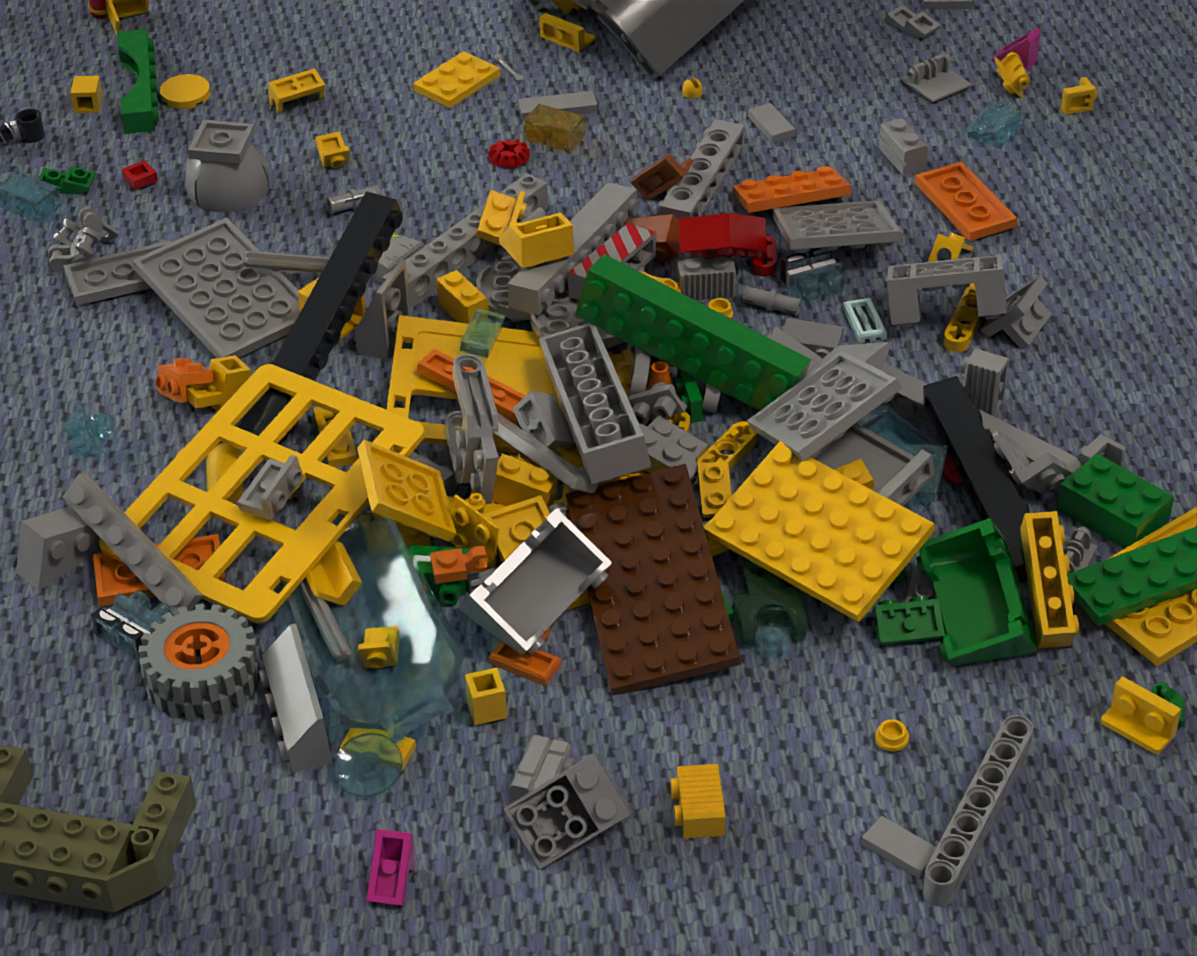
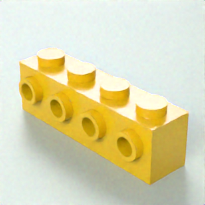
(1048, 580)

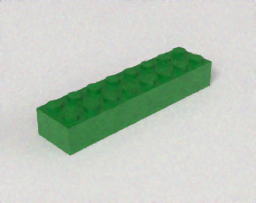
(688, 334)

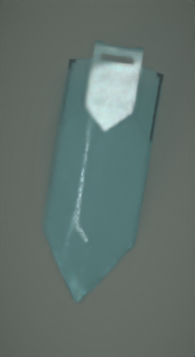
(390, 595)

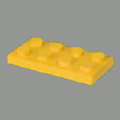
(516, 525)

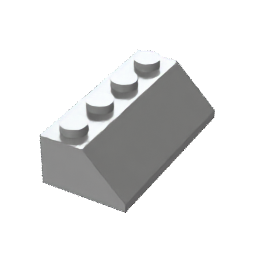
(295, 703)

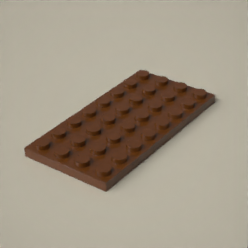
(662, 600)

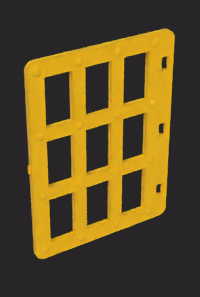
(317, 533)

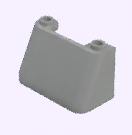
(536, 584)

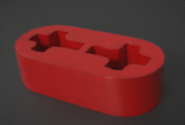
(768, 256)

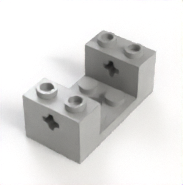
(907, 279)

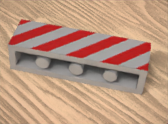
(629, 245)

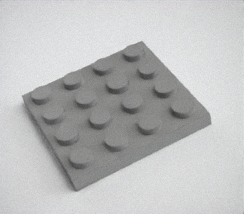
(836, 225)
(824, 405)

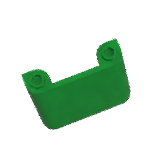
(978, 595)

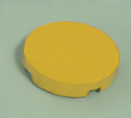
(185, 91)

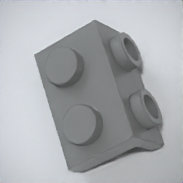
(271, 488)

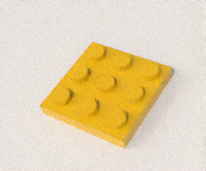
(406, 491)

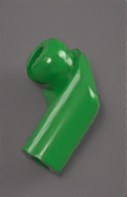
(1164, 691)

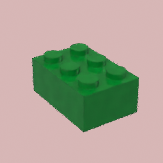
(1114, 501)

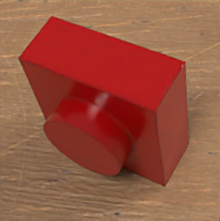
(139, 175)

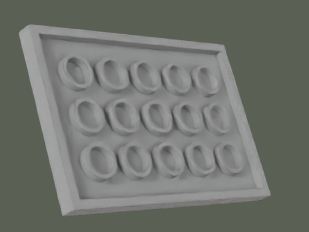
(218, 297)

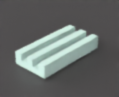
(868, 333)

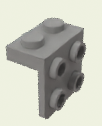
(1040, 475)

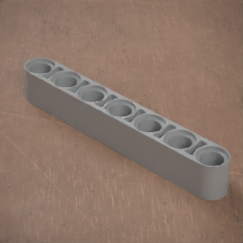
(977, 811)

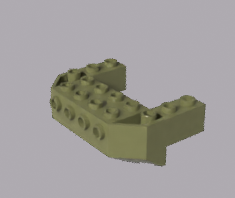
(88, 858)

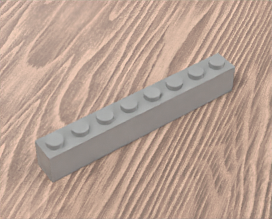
(593, 225)

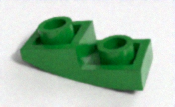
(73, 182)

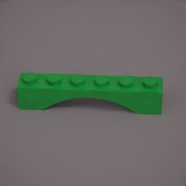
(140, 105)

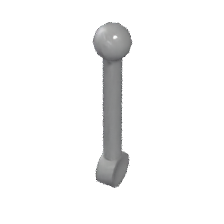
(518, 78)

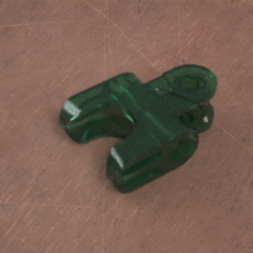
(765, 603)

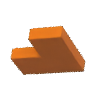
(536, 667)

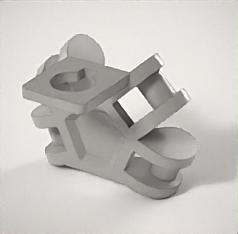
(83, 244)

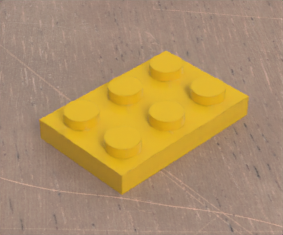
(456, 79)

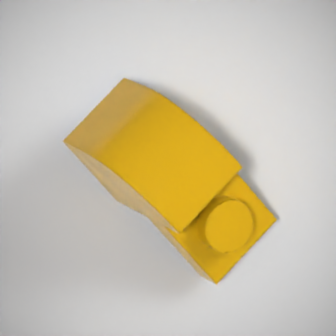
(228, 377)

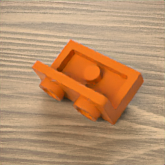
(174, 377)

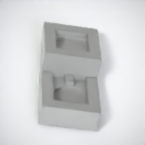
(910, 23)

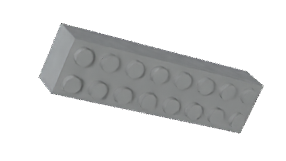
(594, 404)

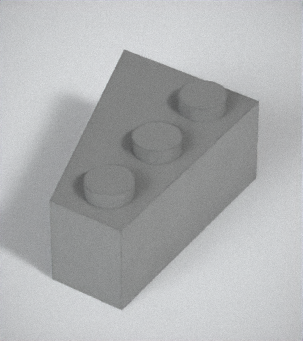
(54, 546)

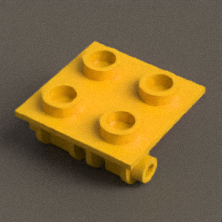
(473, 527)

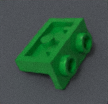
(908, 621)

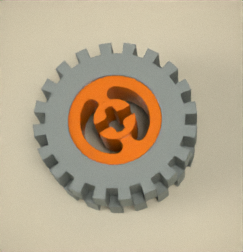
(227, 666)

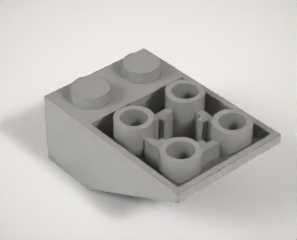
(568, 810)

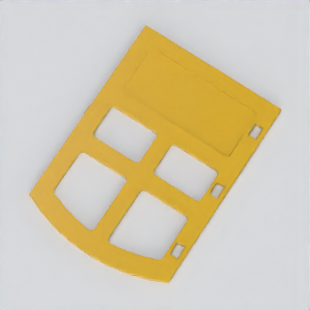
(513, 361)

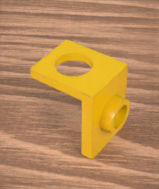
(953, 243)

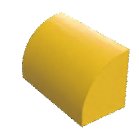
(218, 462)

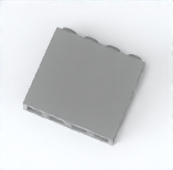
(894, 470)

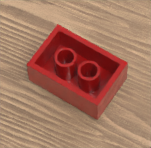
(722, 235)

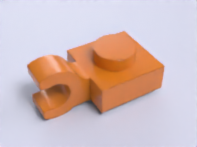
(453, 565)

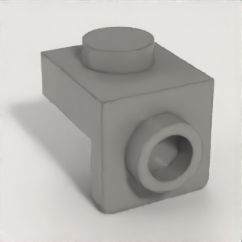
(1105, 447)

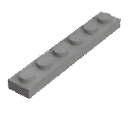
(131, 545)

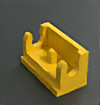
(295, 87)

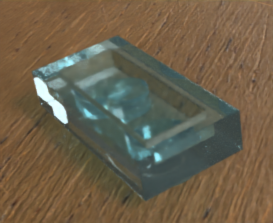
(482, 332)

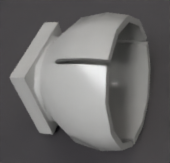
(225, 167)

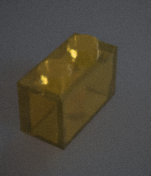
(555, 128)

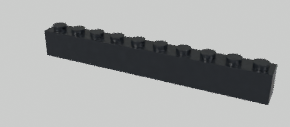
(330, 302)

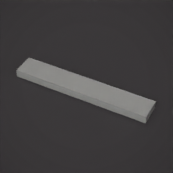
(544, 456)

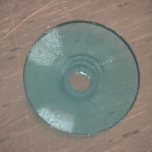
(365, 752)

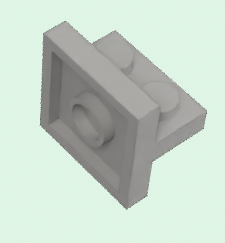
(1024, 314)

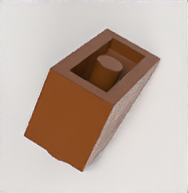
(666, 233)

